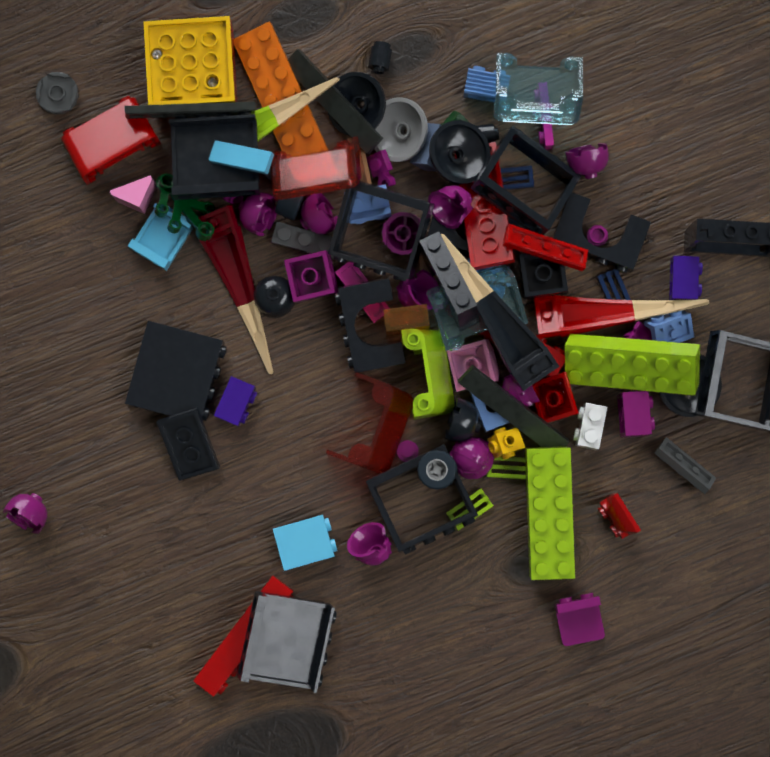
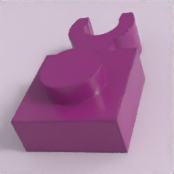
(380, 166)

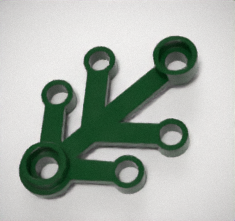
(183, 206)

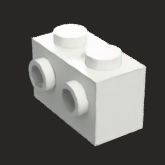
(591, 426)

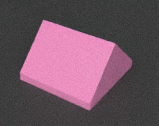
(136, 194)

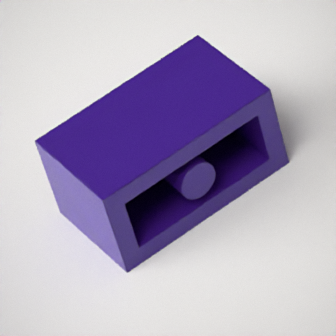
(685, 278)
(236, 401)

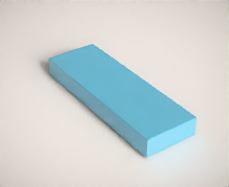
(241, 157)

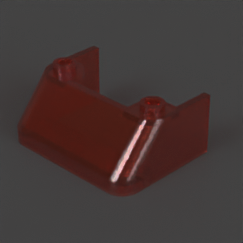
(317, 171)
(381, 452)

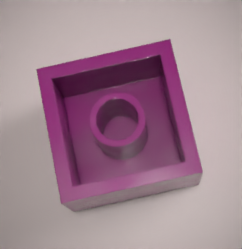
(311, 276)
(635, 414)

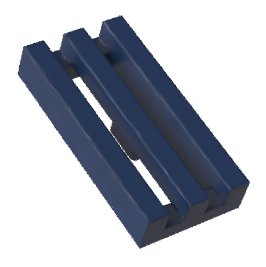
(518, 178)
(619, 280)

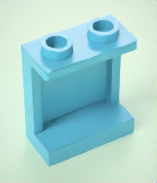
(159, 244)
(304, 542)

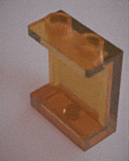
(405, 318)

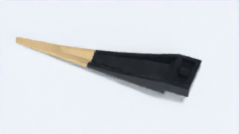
(519, 348)

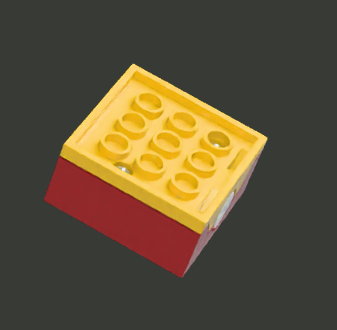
(190, 61)

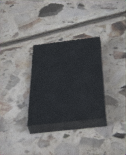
(188, 444)

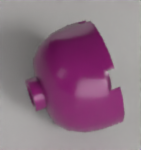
(588, 160)
(258, 213)
(317, 214)
(400, 232)
(27, 511)

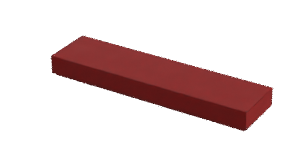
(545, 247)

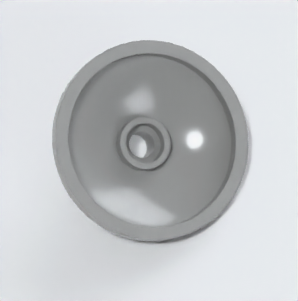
(398, 115)

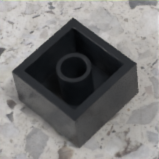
(541, 277)

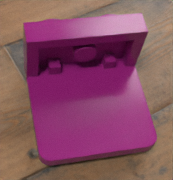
(579, 619)

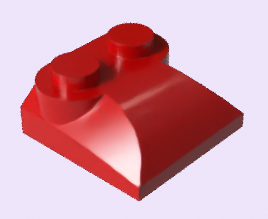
(555, 398)
(618, 515)

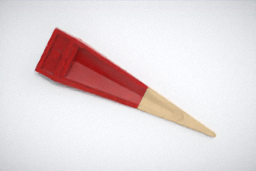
(576, 315)

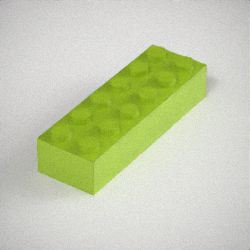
(632, 364)
(550, 513)

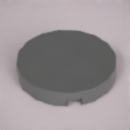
(57, 93)

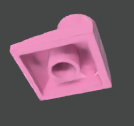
(478, 354)

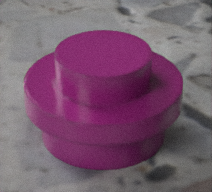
(597, 235)
(407, 450)

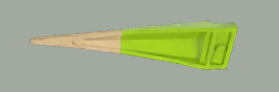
(277, 113)

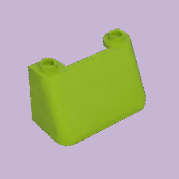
(440, 395)

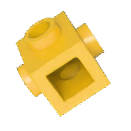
(505, 443)

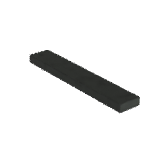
(335, 102)
(188, 110)
(511, 409)

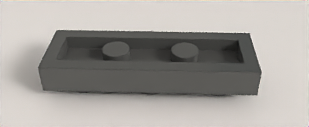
(300, 239)
(685, 465)

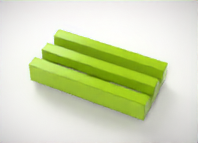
(508, 467)
(480, 512)

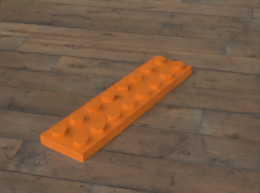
(274, 81)

